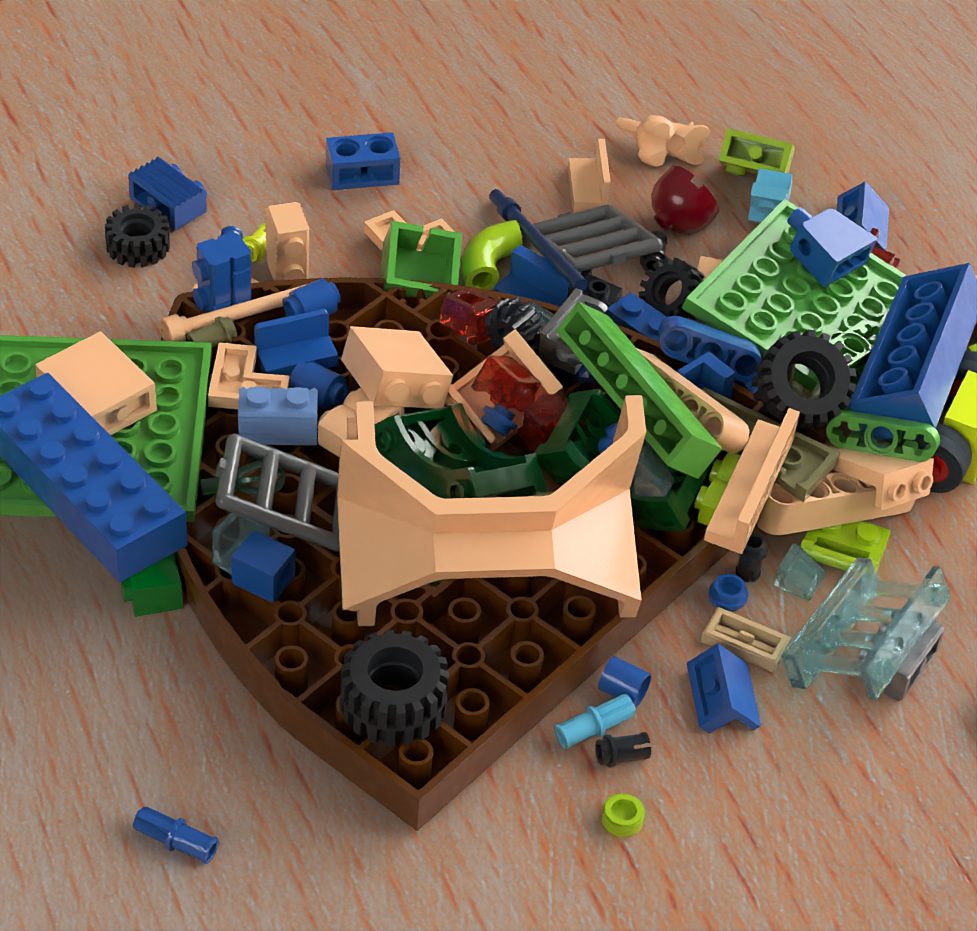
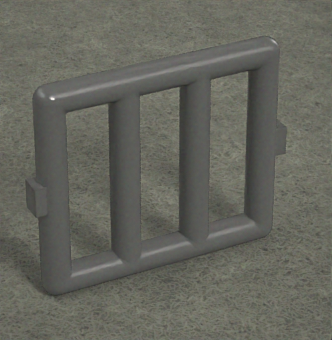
(615, 221)
(262, 510)

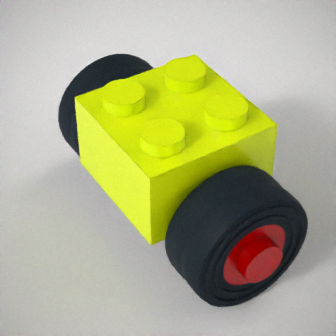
(957, 452)

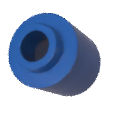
(312, 297)
(330, 385)

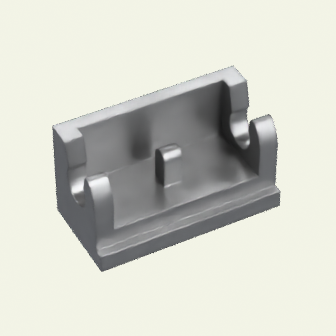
(552, 346)

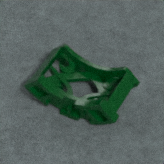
(456, 445)
(565, 459)

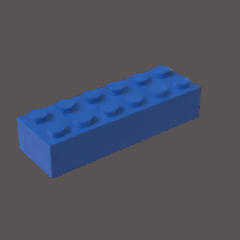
(919, 348)
(88, 479)

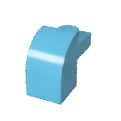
(768, 193)

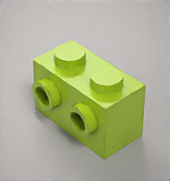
(750, 152)

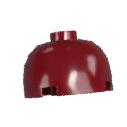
(681, 203)

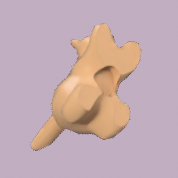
(662, 138)

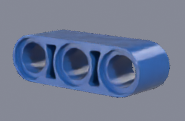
(698, 335)

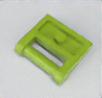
(843, 543)

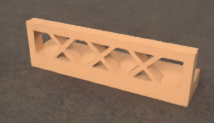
(751, 483)

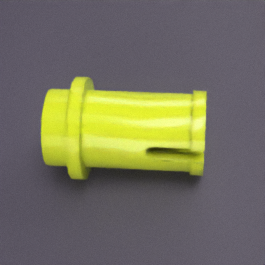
(256, 243)

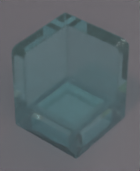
(230, 535)

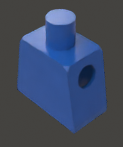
(829, 244)

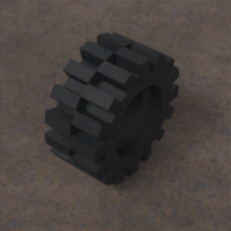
(137, 222)
(661, 281)

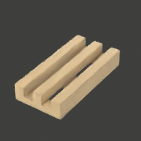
(743, 643)

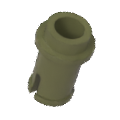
(218, 332)

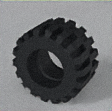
(824, 360)
(388, 713)

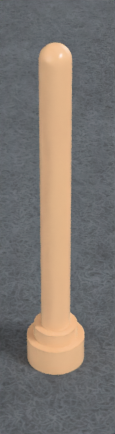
(175, 327)

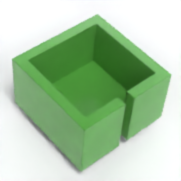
(434, 263)

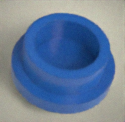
(499, 419)
(728, 592)

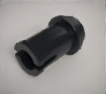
(648, 260)
(751, 558)
(619, 749)

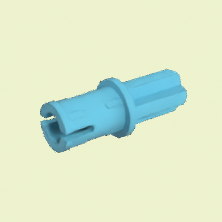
(594, 721)

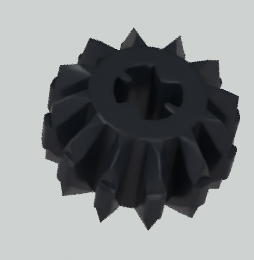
(513, 315)

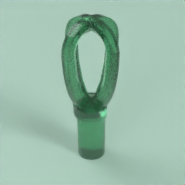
(210, 485)

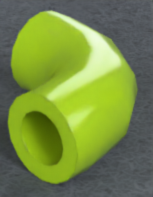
(485, 250)

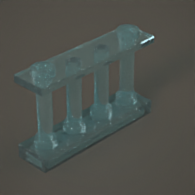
(847, 605)

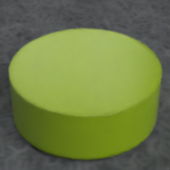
(623, 815)

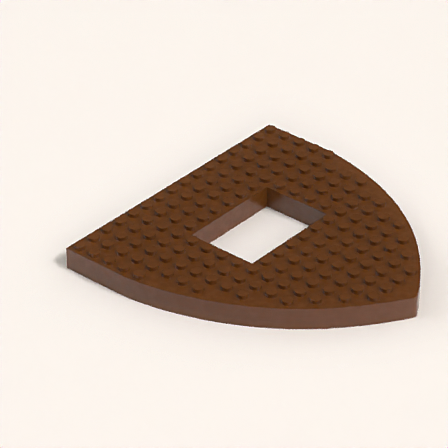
(507, 640)

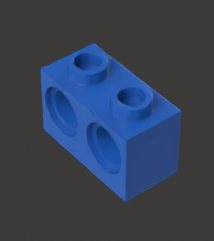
(362, 161)

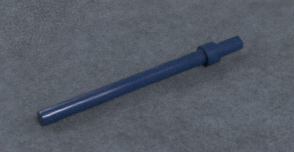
(510, 210)

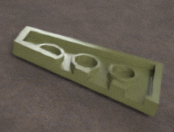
(806, 460)

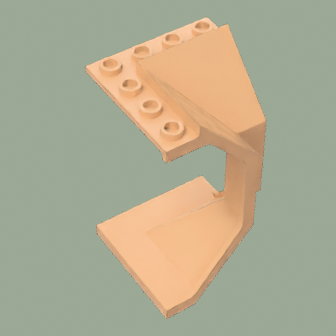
(405, 536)

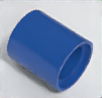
(624, 678)

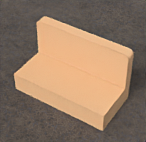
(590, 180)

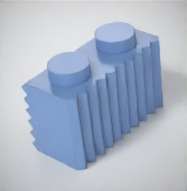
(278, 415)

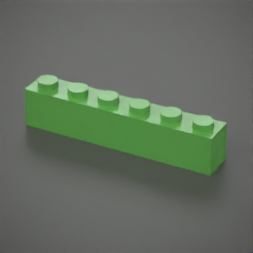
(624, 372)

